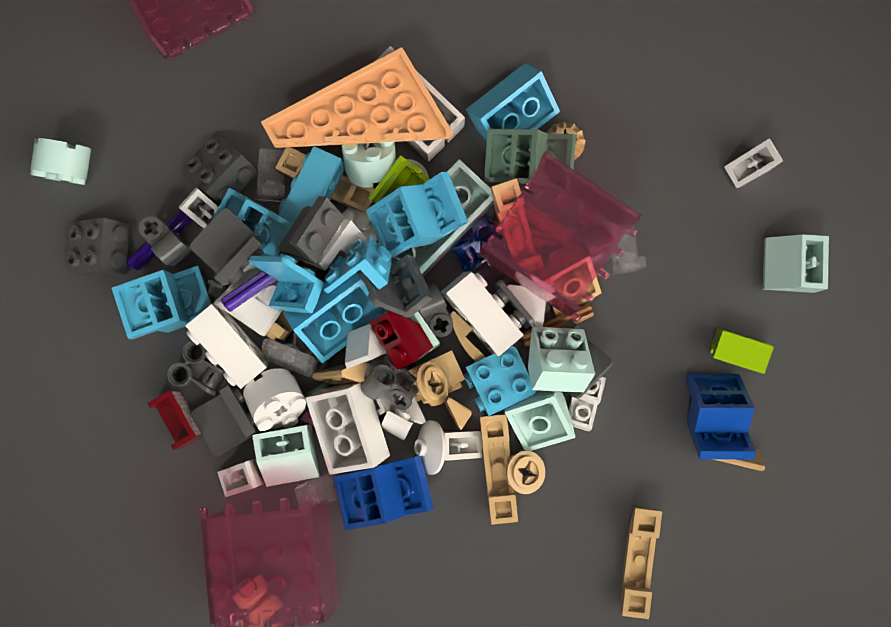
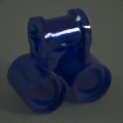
(472, 245)

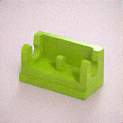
(400, 174)
(740, 350)

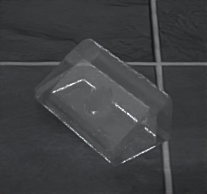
(288, 357)

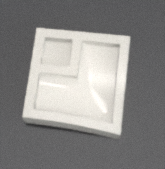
(255, 311)

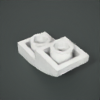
(583, 410)
(397, 423)

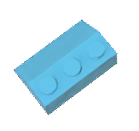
(515, 103)
(334, 316)

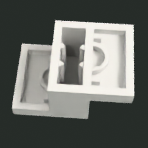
(353, 228)

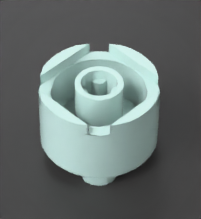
(60, 161)
(368, 162)

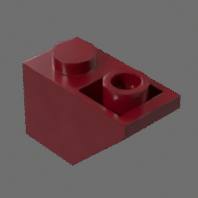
(401, 338)

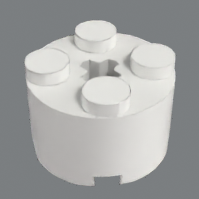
(274, 400)

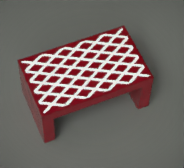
(177, 418)

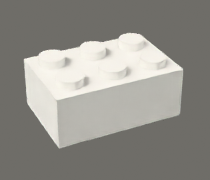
(482, 312)
(227, 345)
(347, 428)

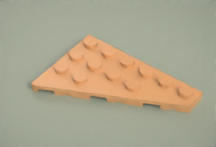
(368, 106)

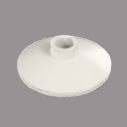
(431, 446)

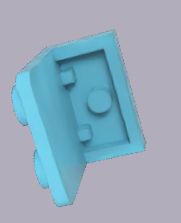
(363, 256)
(296, 285)
(499, 381)

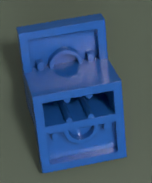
(720, 416)
(383, 493)

